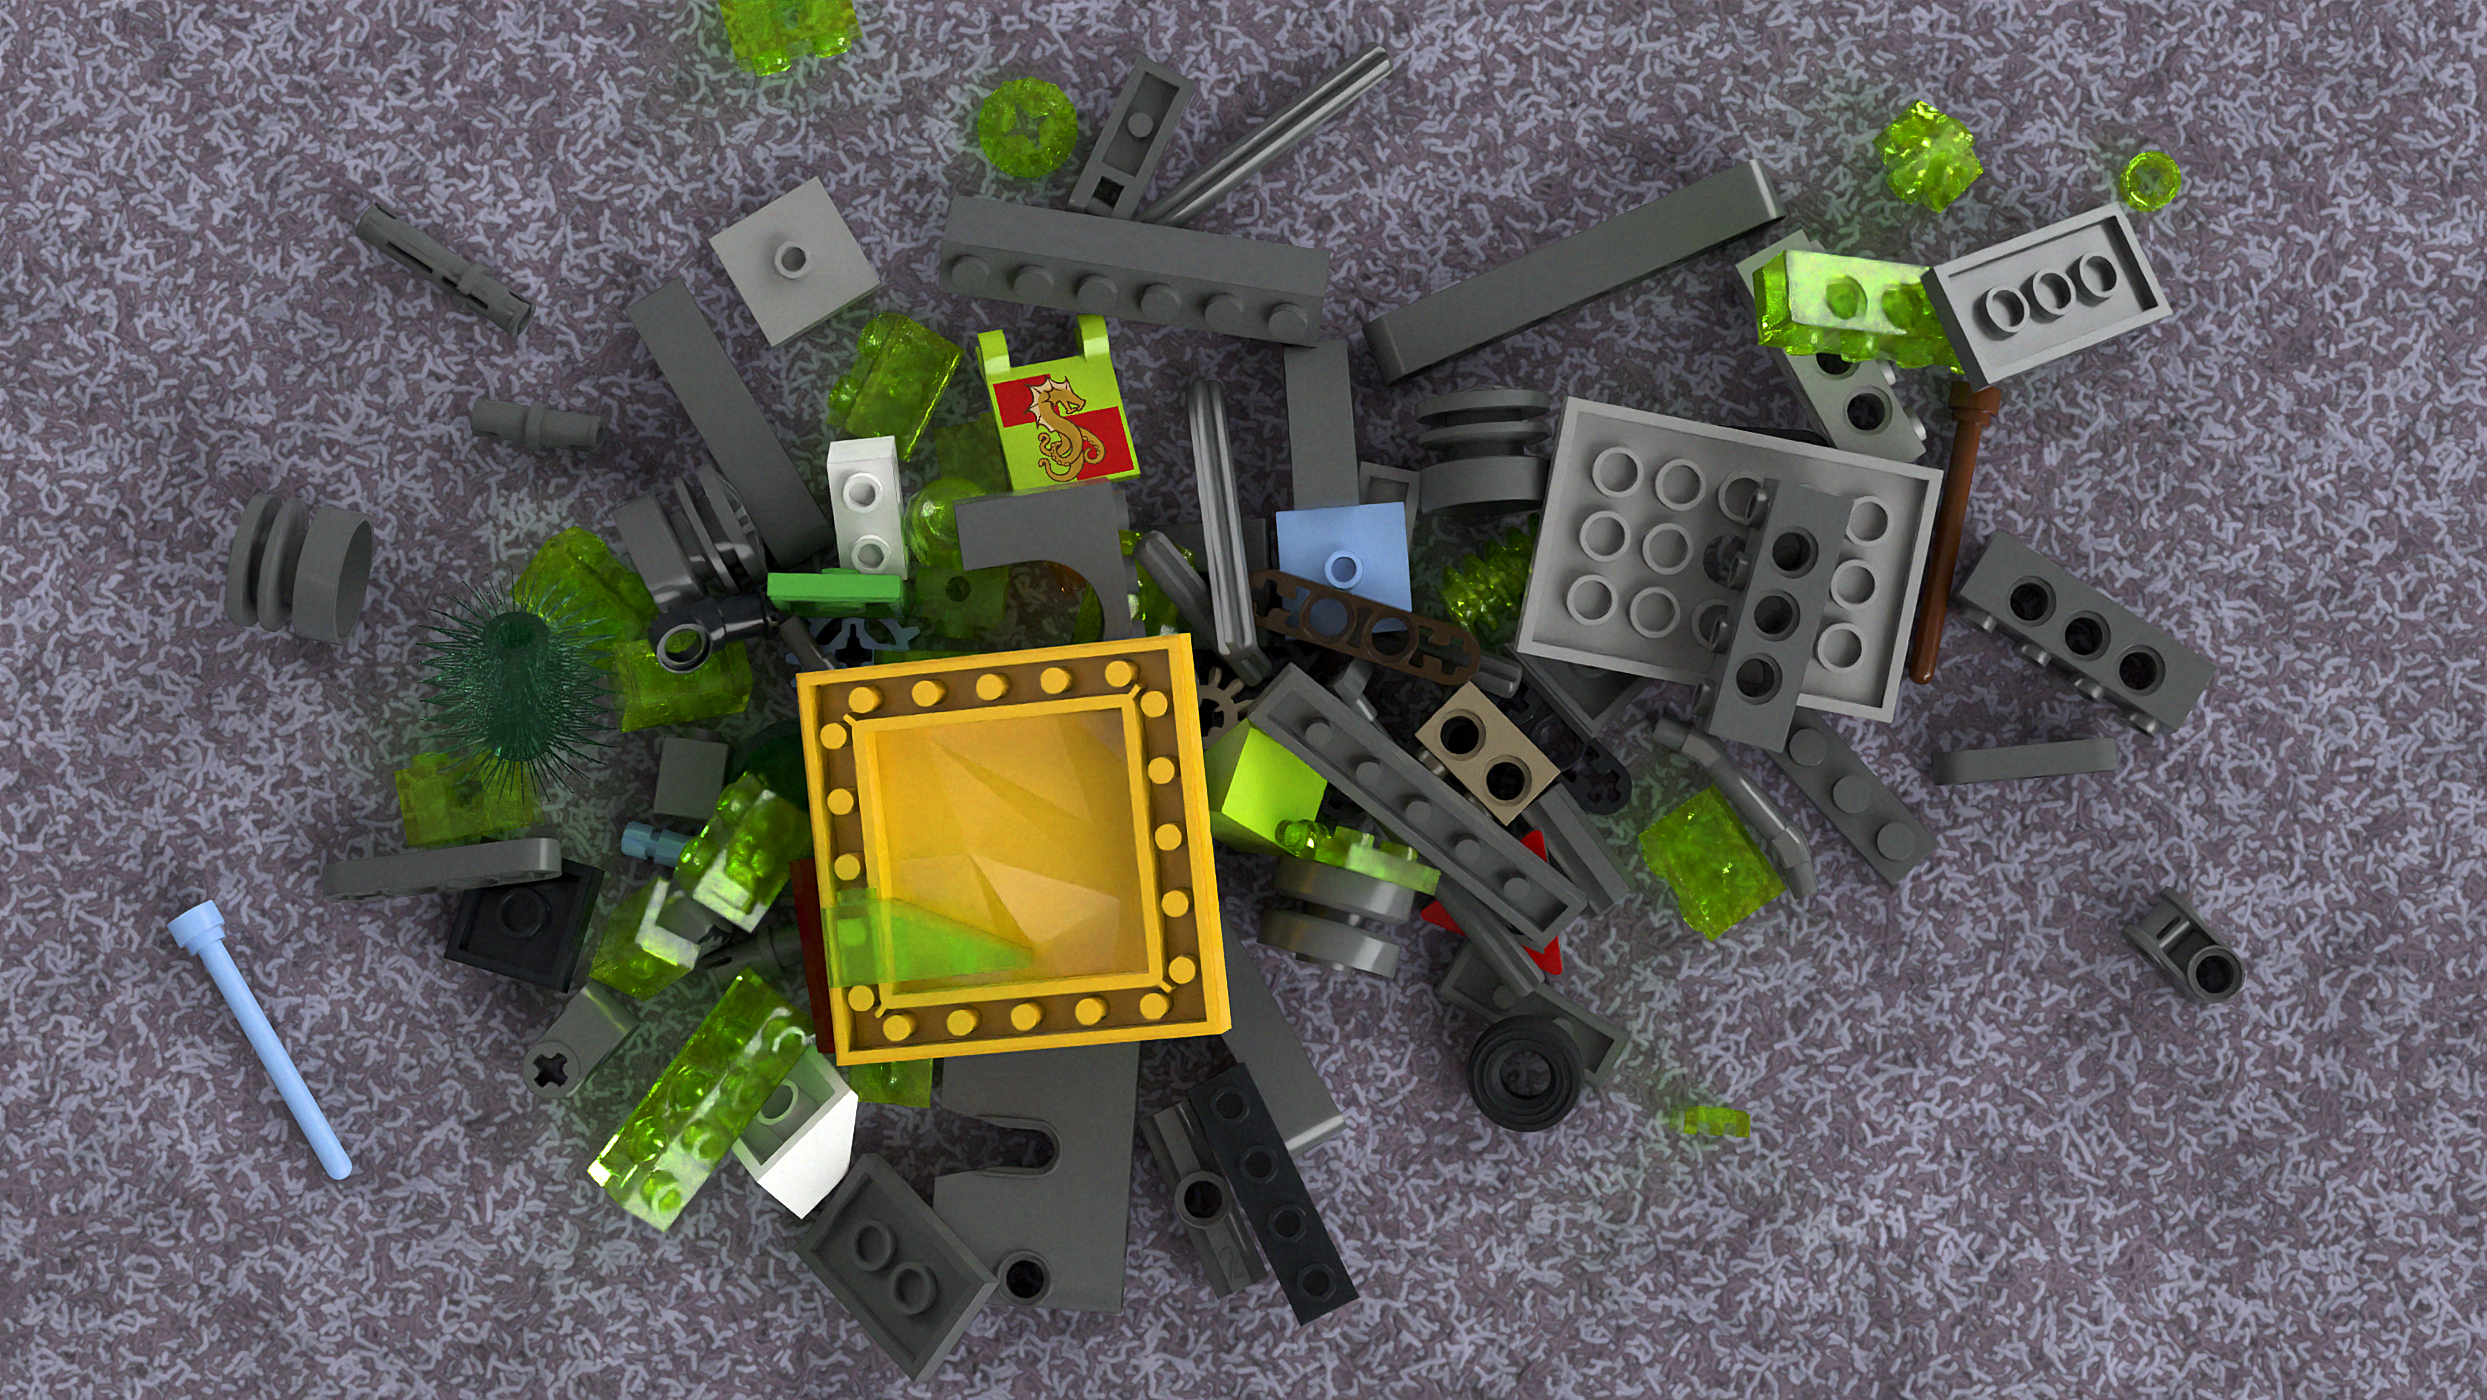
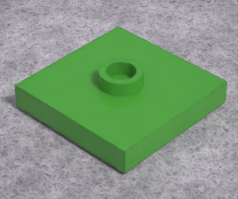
(839, 594)

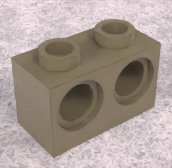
(1496, 744)

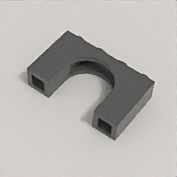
(1059, 524)

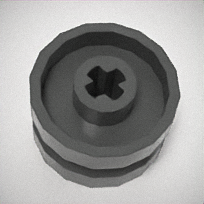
(1336, 917)

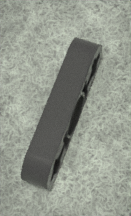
(2024, 762)

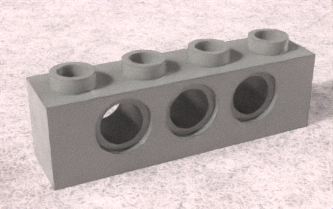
(1827, 396)

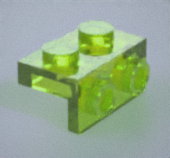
(1710, 863)

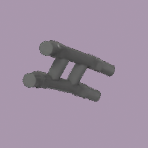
(1748, 797)

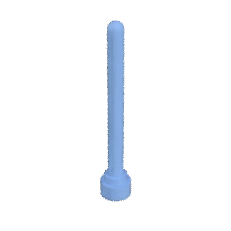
(202, 935)

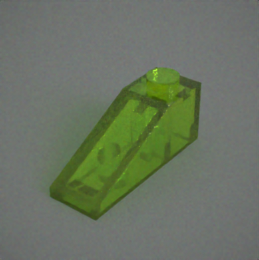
(898, 941)

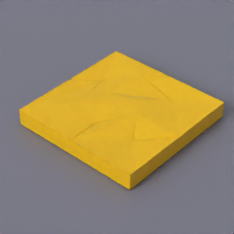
(1038, 805)

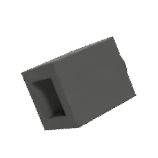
(692, 774)

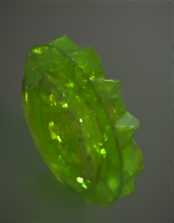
(1016, 154)

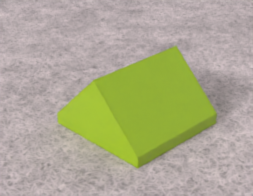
(1256, 786)

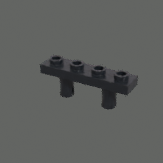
(1272, 1193)

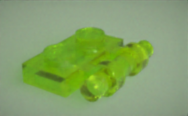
(1355, 853)

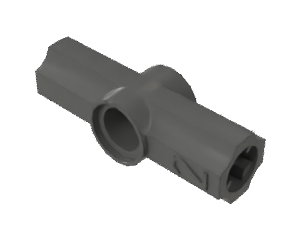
(1219, 1238)

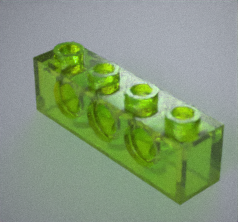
(1849, 310)
(704, 1100)

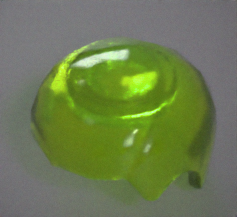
(930, 520)

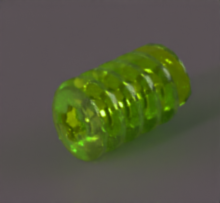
(1489, 583)

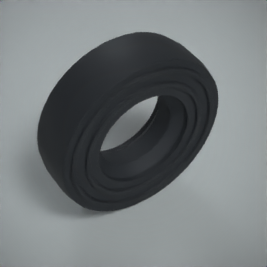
(1515, 1110)

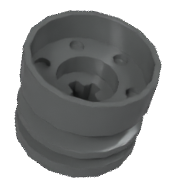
(1484, 451)
(693, 543)
(299, 568)

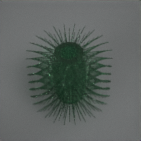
(517, 686)

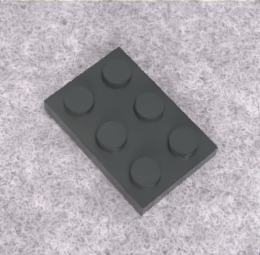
(896, 1267)

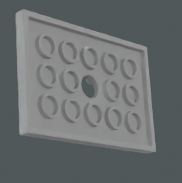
(1626, 537)

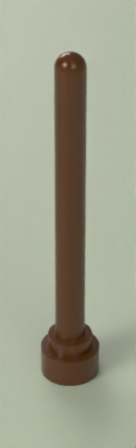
(1971, 413)

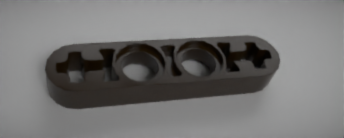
(1357, 634)

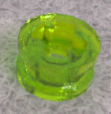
(2169, 181)

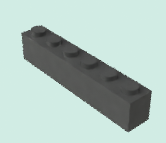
(1133, 270)

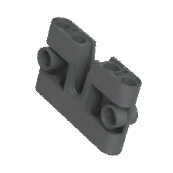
(1060, 1214)

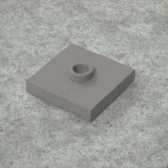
(795, 263)

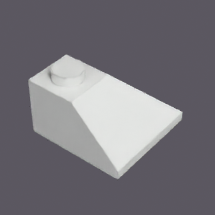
(802, 1134)

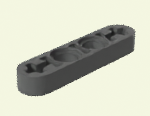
(442, 870)

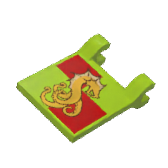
(1059, 415)

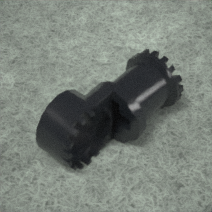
(716, 625)

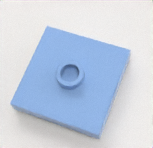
(1351, 550)

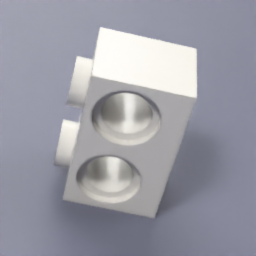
(868, 506)

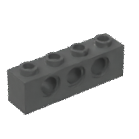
(1784, 651)
(2173, 671)

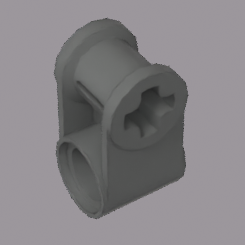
(2183, 947)
(584, 1033)

